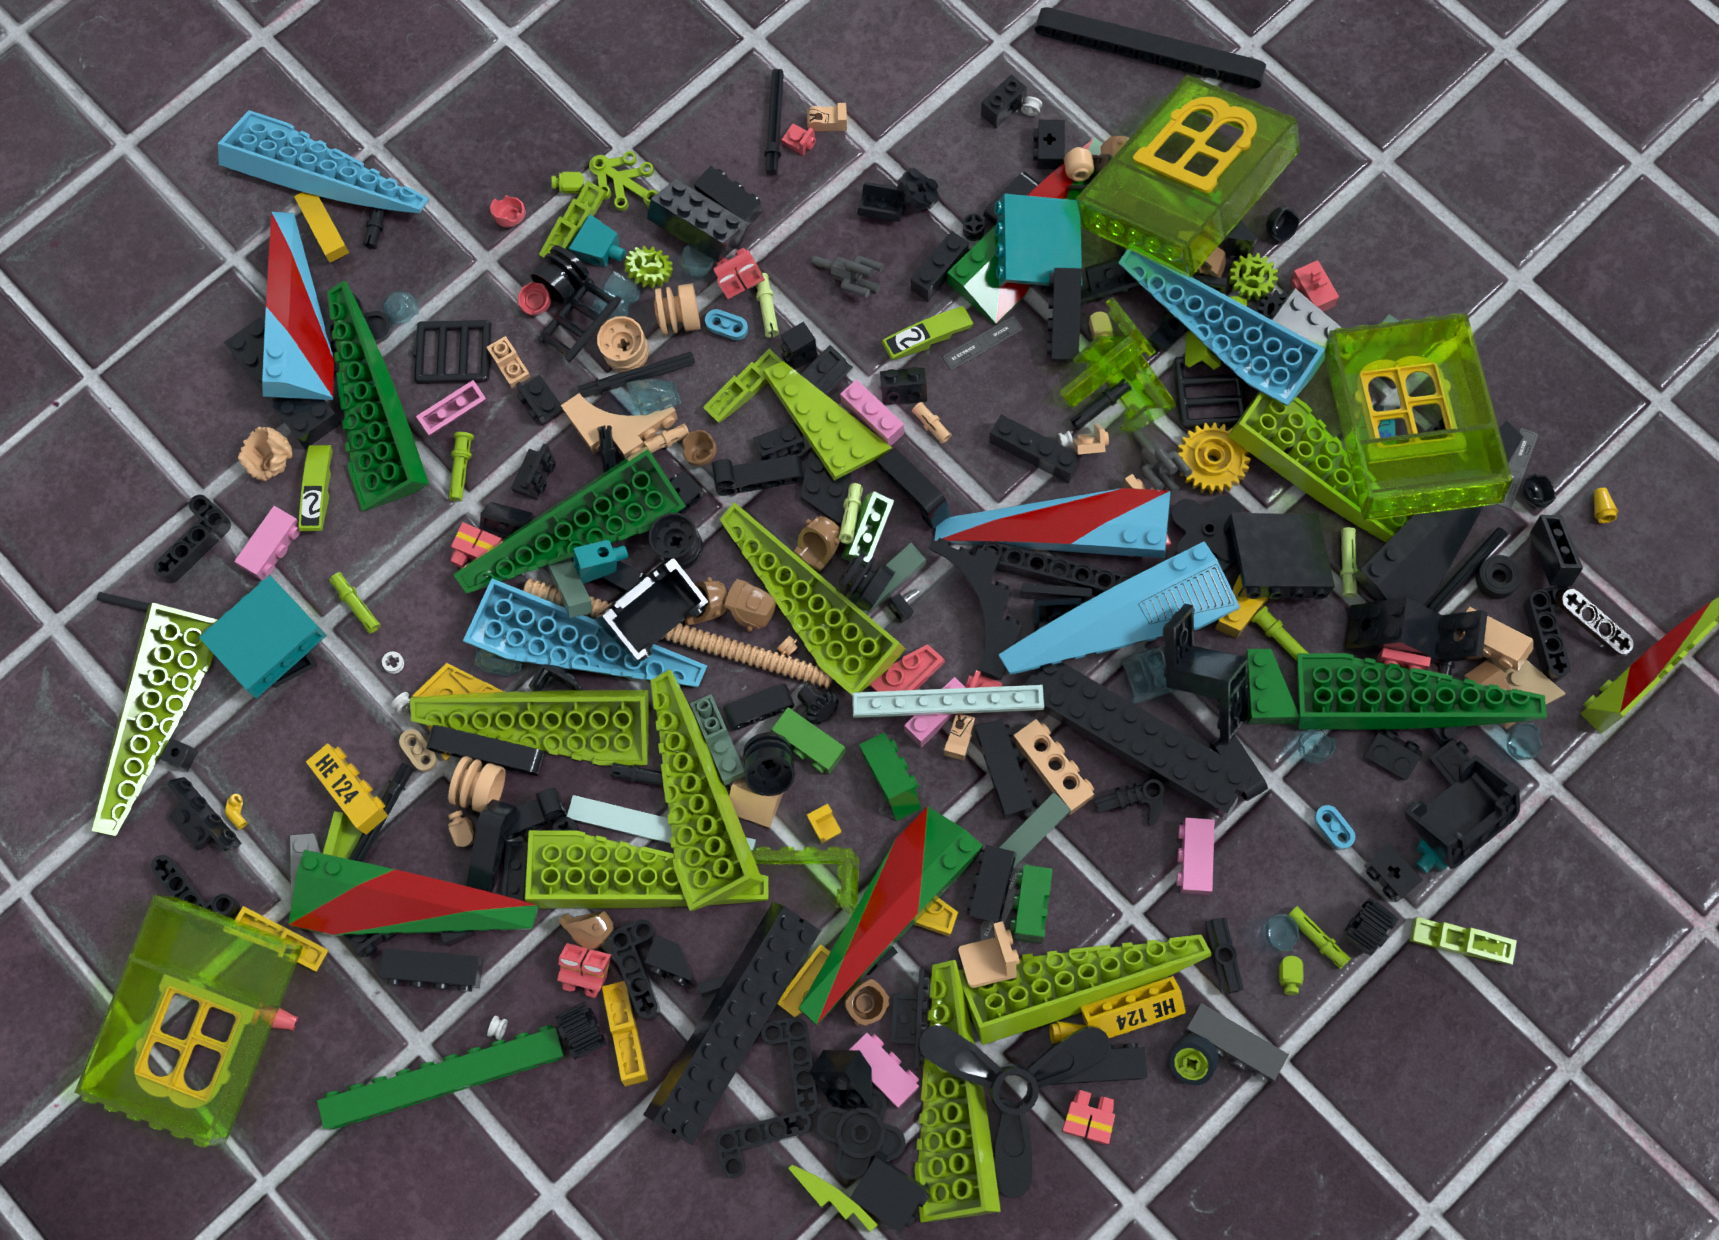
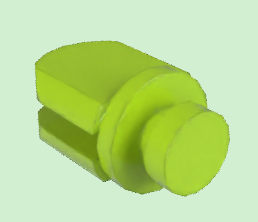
(569, 182)
(1291, 974)

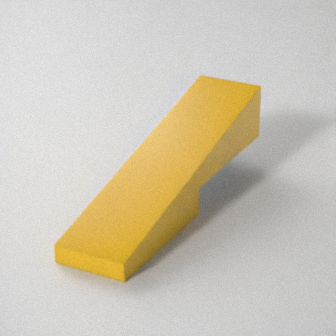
(322, 226)
(311, 954)
(625, 1034)

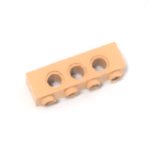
(1037, 732)

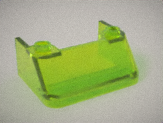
(1148, 395)

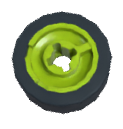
(1193, 1048)

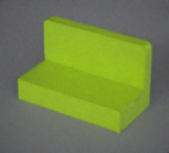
(1197, 351)
(341, 836)

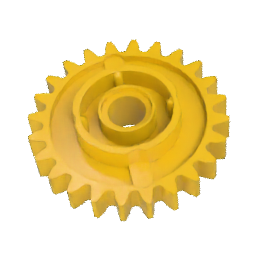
(1211, 474)

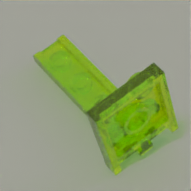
(1112, 361)
(847, 872)

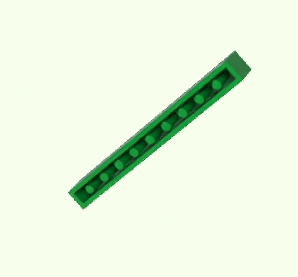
(442, 1078)

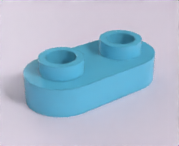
(728, 324)
(1335, 827)

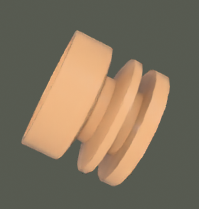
(677, 309)
(617, 334)
(475, 784)

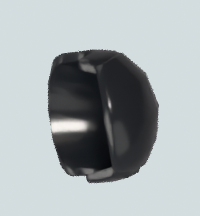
(1282, 223)

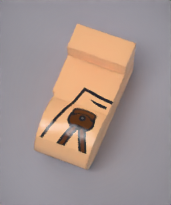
(827, 118)
(959, 737)

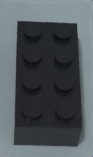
(696, 220)

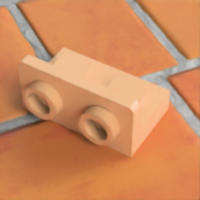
(1086, 444)

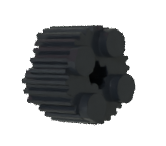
(1370, 926)
(581, 1030)

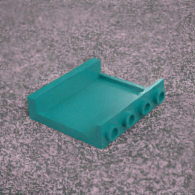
(1036, 238)
(262, 636)

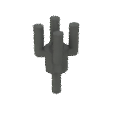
(851, 272)
(1160, 462)

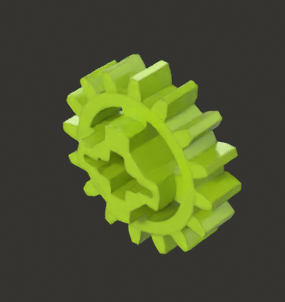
(648, 266)
(1253, 276)

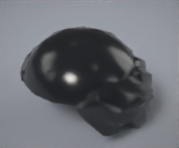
(1538, 491)

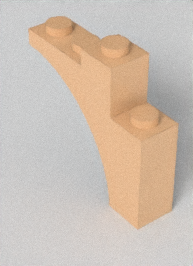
(627, 431)

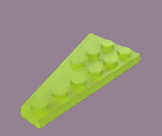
(831, 431)

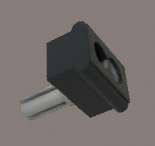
(900, 605)

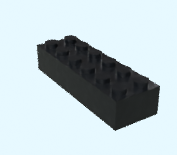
(305, 418)

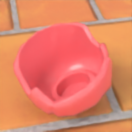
(507, 211)
(534, 298)

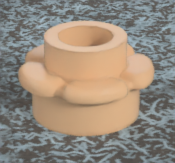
(787, 646)

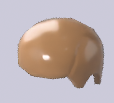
(699, 448)

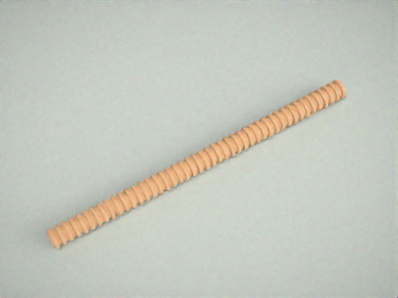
(709, 642)

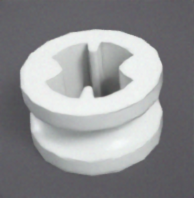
(1031, 106)
(1066, 440)
(396, 656)
(402, 703)
(497, 1028)

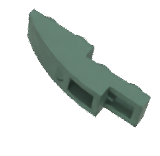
(718, 739)

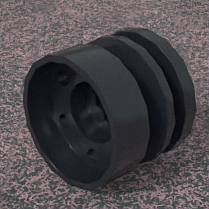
(560, 273)
(675, 529)
(865, 580)
(768, 764)

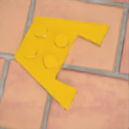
(452, 681)

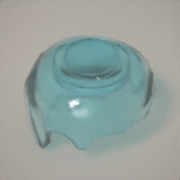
(695, 262)
(401, 307)
(1524, 741)
(1315, 746)
(1281, 932)

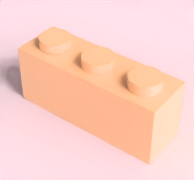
(1505, 644)

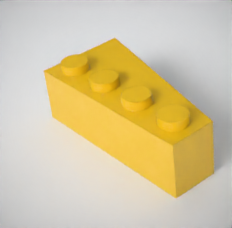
(1236, 621)

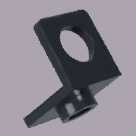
(1166, 335)

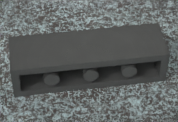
(1238, 1044)

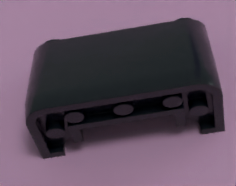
(651, 609)
(1466, 812)

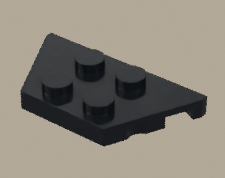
(824, 492)

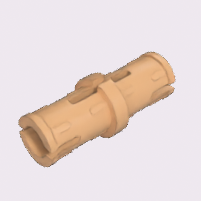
(931, 422)
(666, 438)

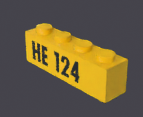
(347, 788)
(1135, 1008)

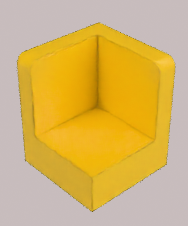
(824, 823)

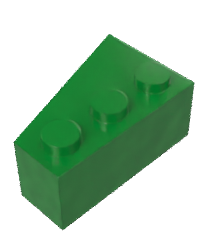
(1267, 691)
(891, 775)
(1031, 904)

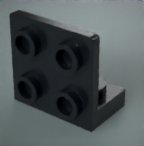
(534, 472)

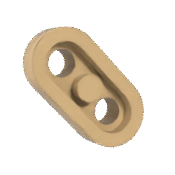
(418, 751)

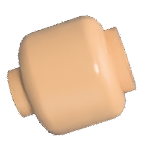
(1079, 164)

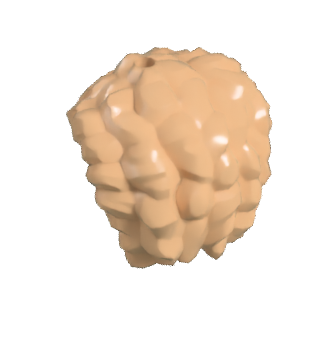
(265, 453)

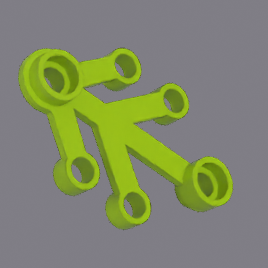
(622, 178)

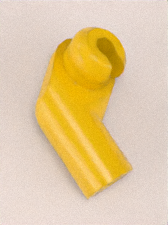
(233, 811)

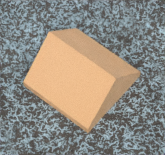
(753, 806)

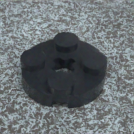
(919, 190)

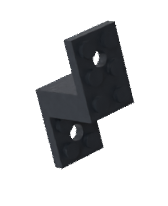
(1416, 630)
(1206, 672)

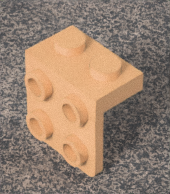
(990, 959)

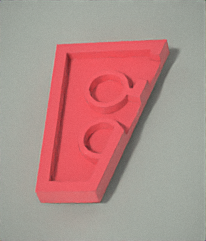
(910, 671)

